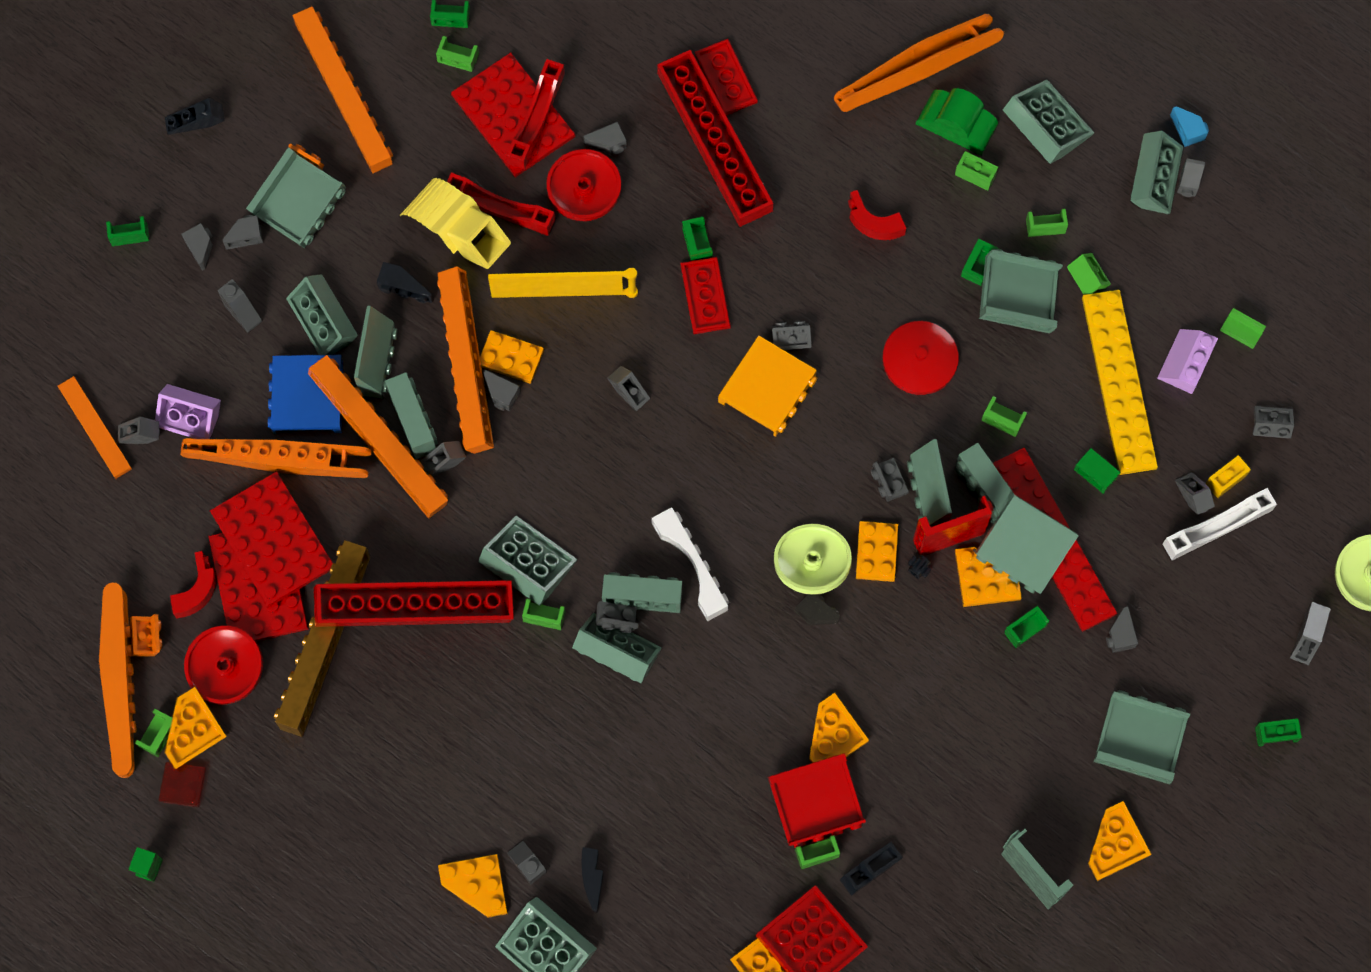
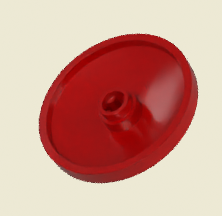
(583, 185)
(920, 357)
(223, 664)

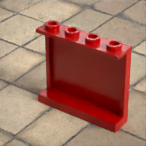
(952, 532)
(816, 800)

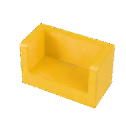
(1228, 476)

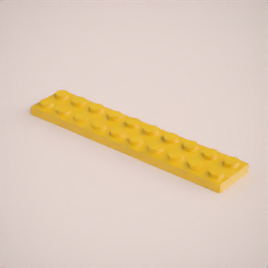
(1119, 382)

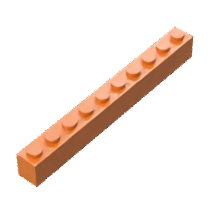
(342, 89)
(465, 360)
(377, 436)

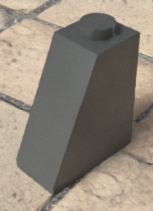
(239, 305)
(1310, 633)

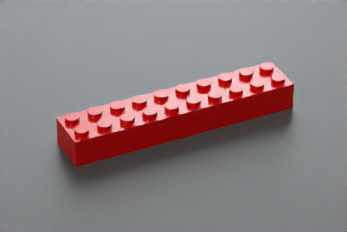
(715, 138)
(413, 603)

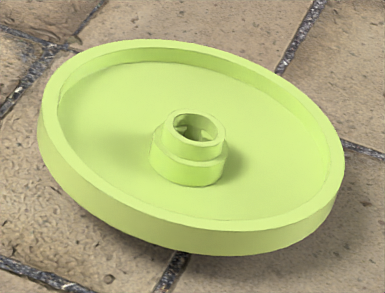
(812, 559)
(1354, 572)

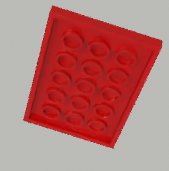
(498, 105)
(272, 539)
(243, 603)

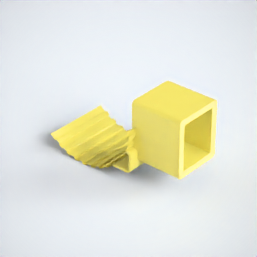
(458, 222)

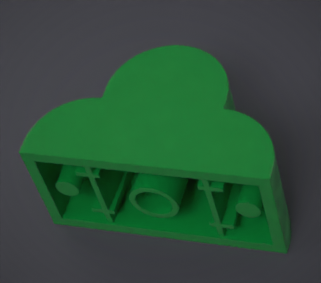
(959, 119)

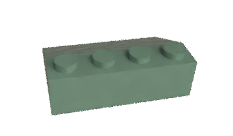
(1047, 121)
(375, 353)
(929, 484)
(527, 560)
(544, 941)

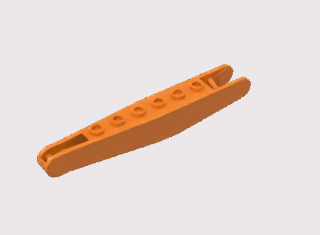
(920, 62)
(277, 455)
(116, 678)

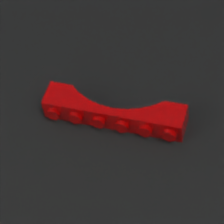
(528, 134)
(525, 215)

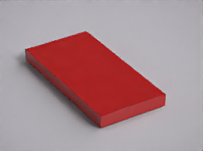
(726, 76)
(705, 295)

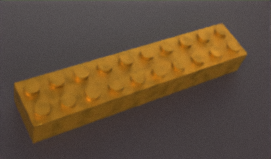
(318, 648)

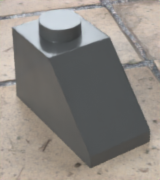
(606, 140)
(1190, 177)
(244, 233)
(199, 244)
(628, 387)
(501, 391)
(138, 431)
(443, 458)
(1195, 493)
(1122, 633)
(527, 862)

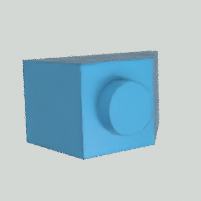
(1189, 126)

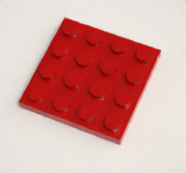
(811, 936)

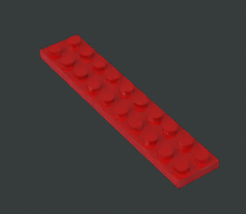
(1074, 575)

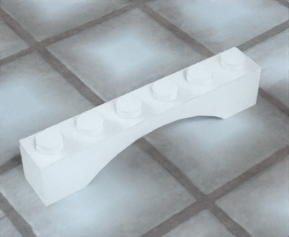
(670, 529)
(1207, 531)

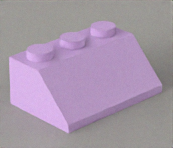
(1187, 359)
(187, 412)

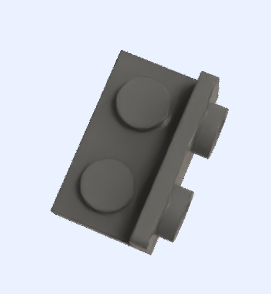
(791, 336)
(1273, 422)
(889, 479)
(616, 616)

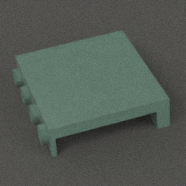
(296, 198)
(1019, 291)
(1026, 544)
(1141, 737)
(1032, 872)

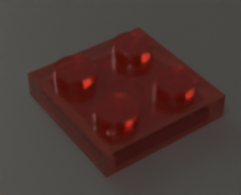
(182, 785)

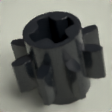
(919, 566)

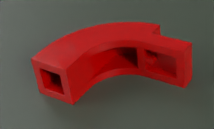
(872, 226)
(200, 594)

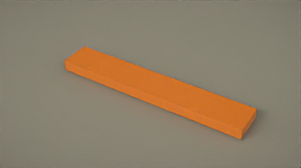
(94, 427)

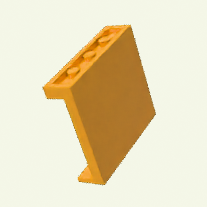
(768, 385)

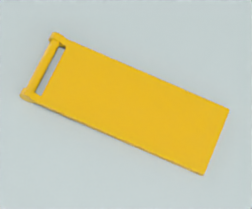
(563, 284)

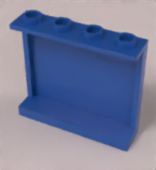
(297, 399)

